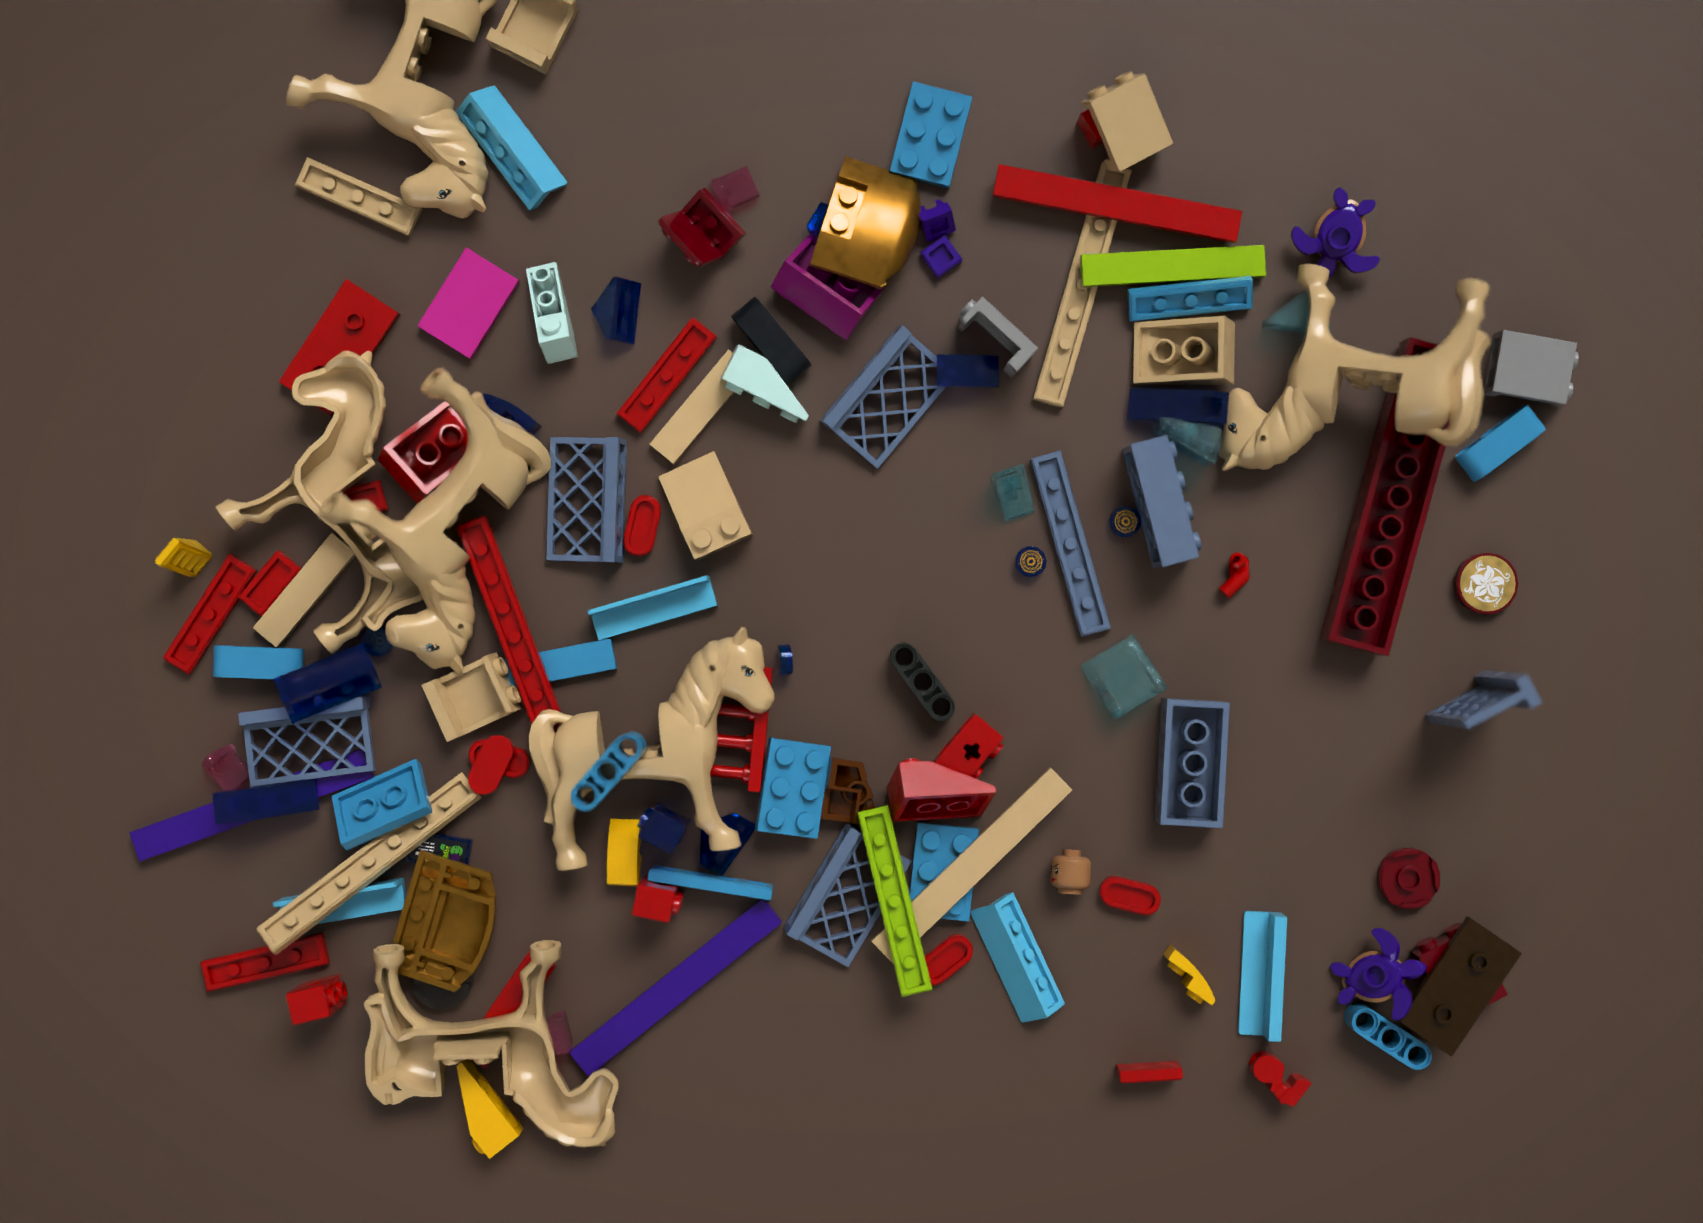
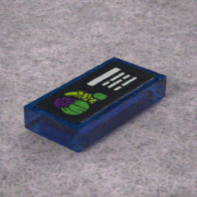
(445, 845)

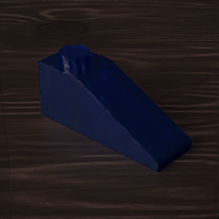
(265, 801)

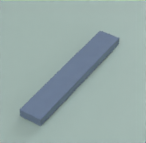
(1070, 543)

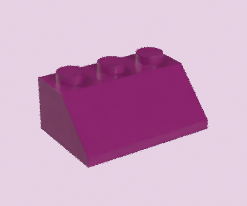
(824, 295)

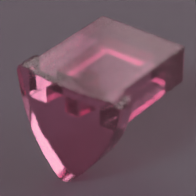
(735, 188)
(226, 767)
(560, 1032)

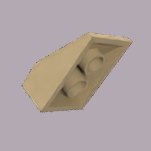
(1184, 351)
(705, 506)

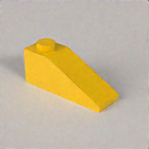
(487, 1115)

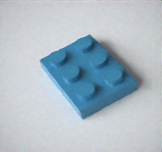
(931, 134)
(792, 788)
(381, 804)
(933, 851)

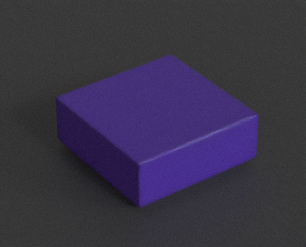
(941, 256)

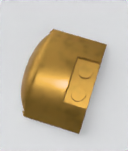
(868, 224)
(445, 921)

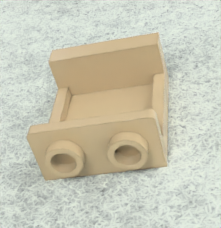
(533, 31)
(1128, 120)
(473, 697)

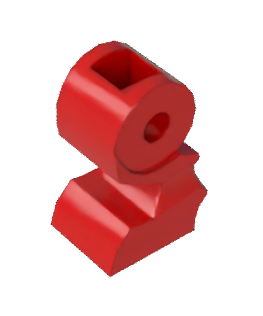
(1270, 1071)

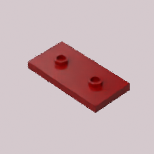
(350, 323)

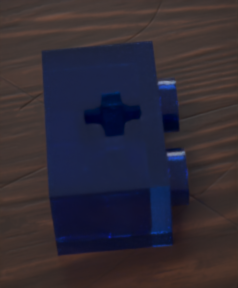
(663, 827)

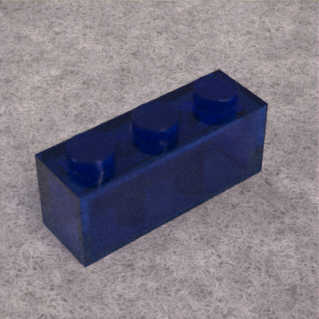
(327, 683)

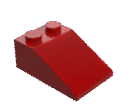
(426, 452)
(935, 792)

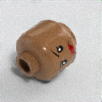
(1070, 872)

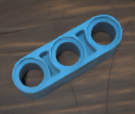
(1500, 443)
(255, 661)
(597, 781)
(1399, 1044)

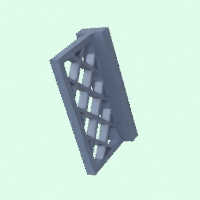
(865, 381)
(612, 495)
(1493, 695)
(279, 717)
(820, 889)

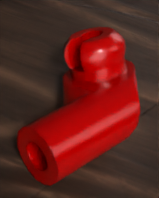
(1238, 574)

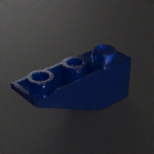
(1181, 404)

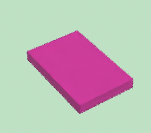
(468, 303)

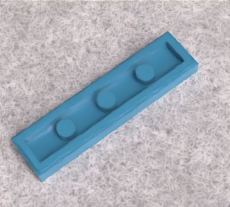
(1190, 298)
(576, 660)
(710, 882)

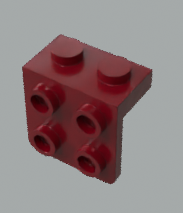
(702, 229)

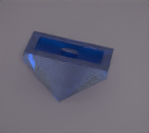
(618, 310)
(721, 860)

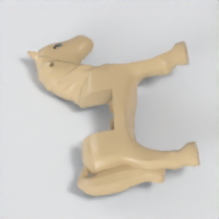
(416, 111)
(1429, 386)
(494, 461)
(335, 465)
(687, 738)
(417, 1049)

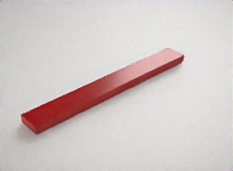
(1117, 203)
(508, 617)

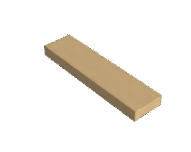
(358, 196)
(694, 413)
(304, 590)

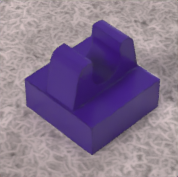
(937, 220)

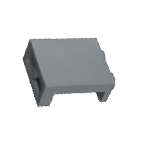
(1001, 330)
(1531, 367)

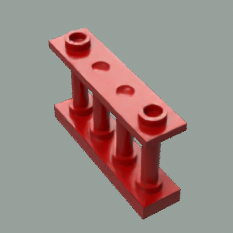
(753, 743)

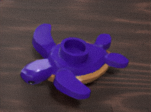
(1339, 235)
(1379, 975)

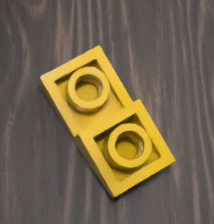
(623, 852)
(1197, 986)

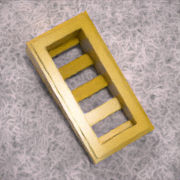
(184, 557)

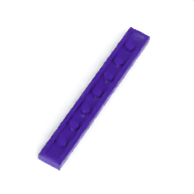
(201, 821)
(675, 986)

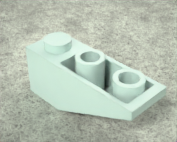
(551, 313)
(758, 377)

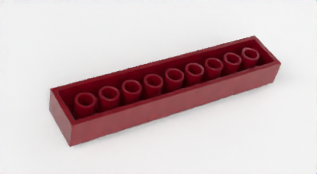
(1384, 530)

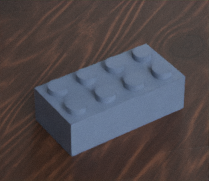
(1160, 501)
(1192, 762)

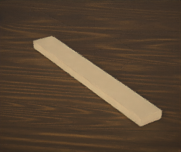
(1076, 303)
(983, 853)
(365, 867)

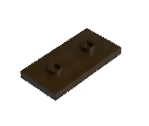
(1460, 985)

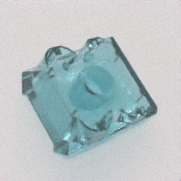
(1195, 440)
(1123, 677)

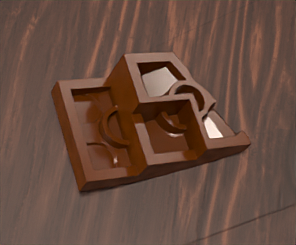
(846, 791)

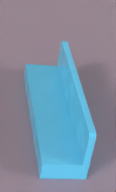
(510, 146)
(653, 607)
(373, 899)
(1018, 959)
(1262, 974)

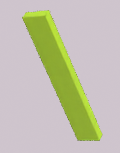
(1172, 265)
(895, 901)

